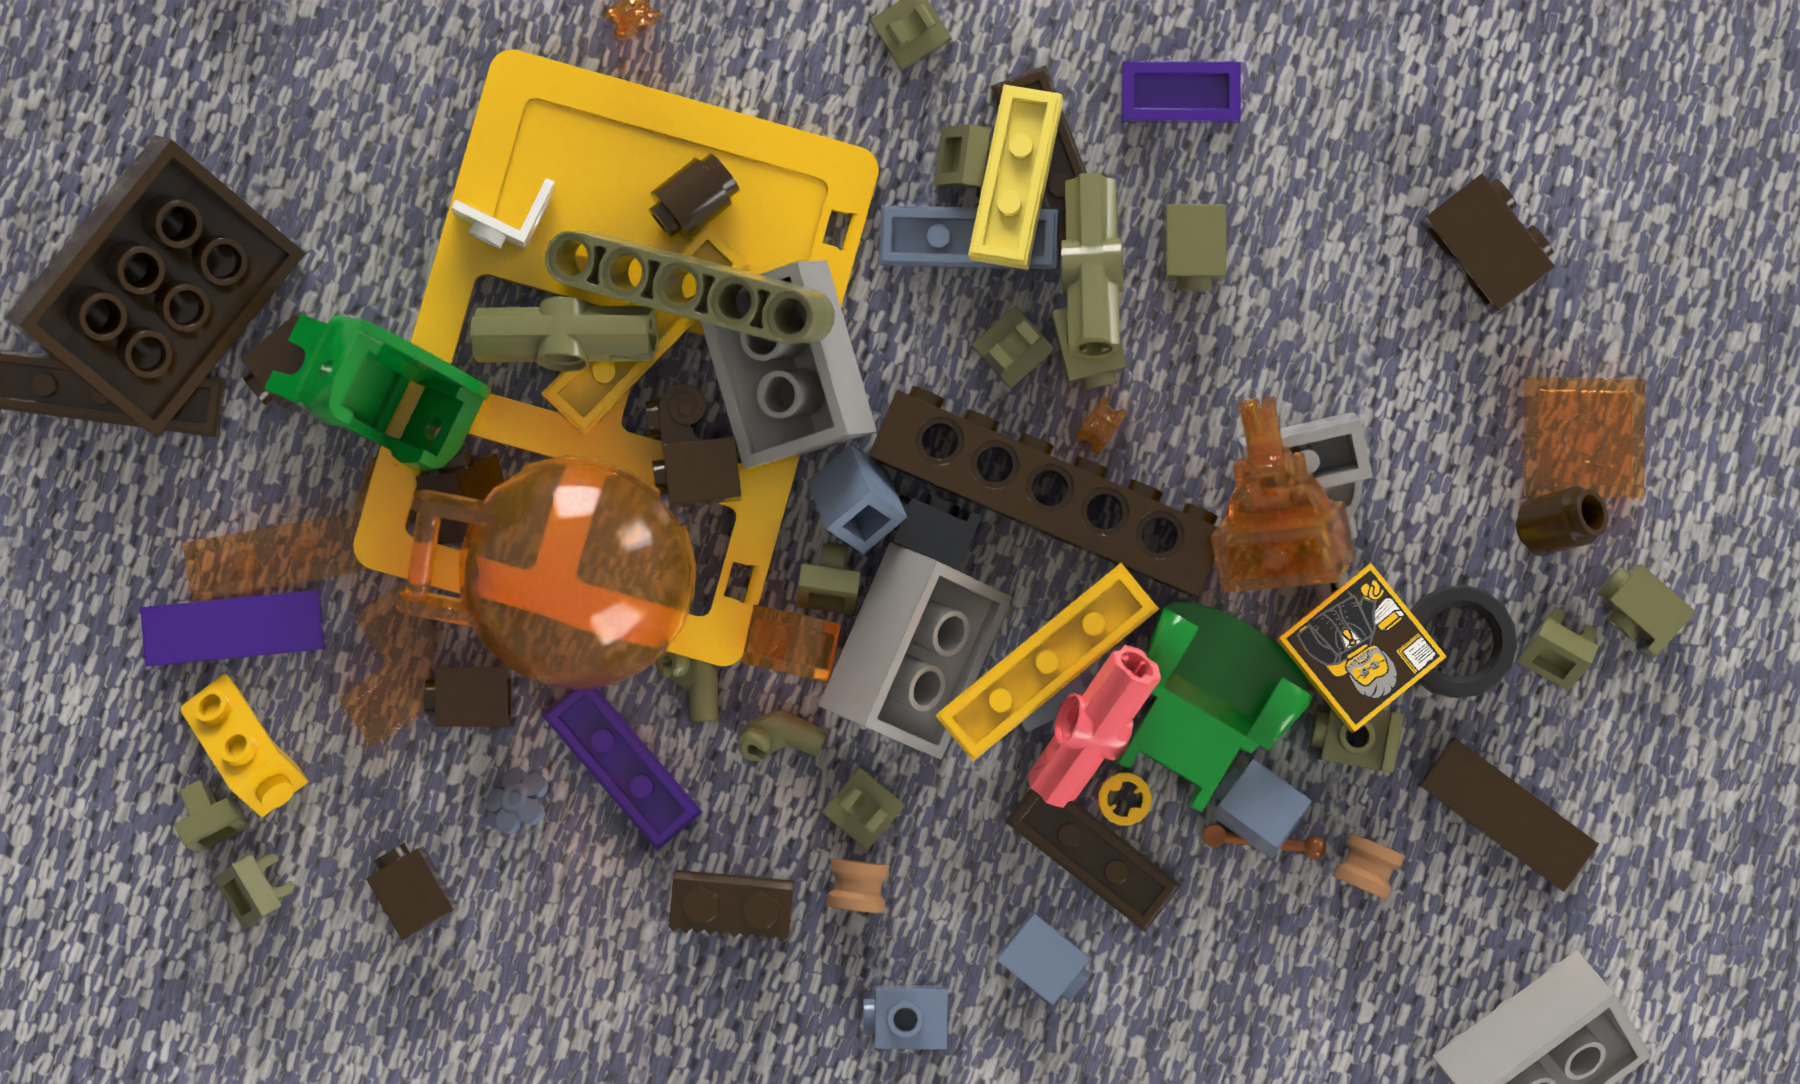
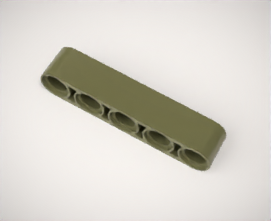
(715, 289)

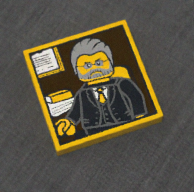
(1361, 648)

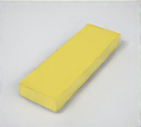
(1015, 177)

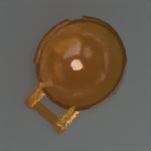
(561, 571)

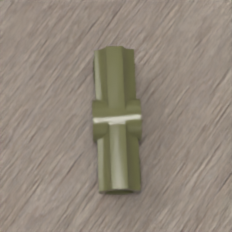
(1092, 266)
(564, 334)

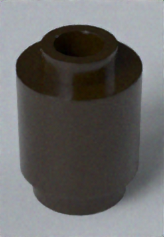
(693, 196)
(1561, 520)

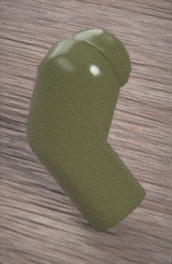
(696, 678)
(777, 731)

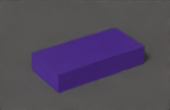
(1181, 91)

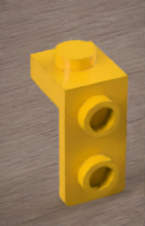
(241, 747)

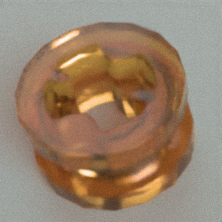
(631, 17)
(1100, 425)

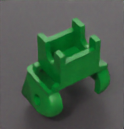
(358, 377)
(1216, 695)

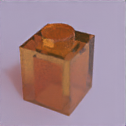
(791, 643)

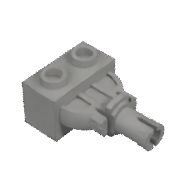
(1337, 460)

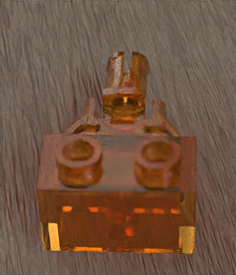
(1278, 516)

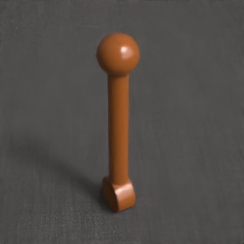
(1215, 836)

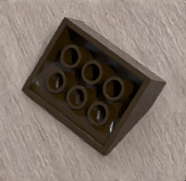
(155, 284)

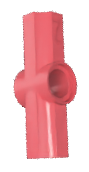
(1094, 726)

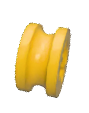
(1114, 783)

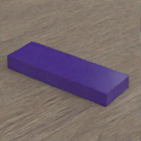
(232, 628)
(623, 765)

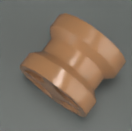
(1368, 866)
(857, 885)

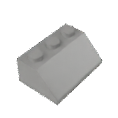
(785, 394)
(914, 649)
(1551, 1032)

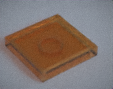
(1584, 436)

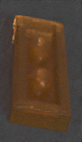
(272, 557)

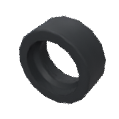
(1502, 632)

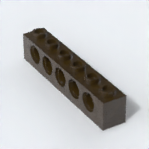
(901, 448)

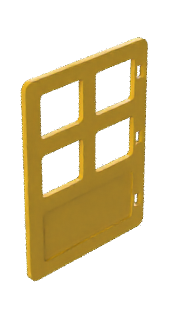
(606, 152)

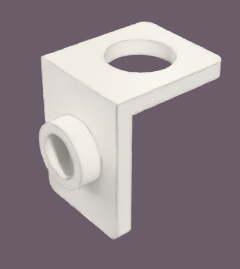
(496, 232)

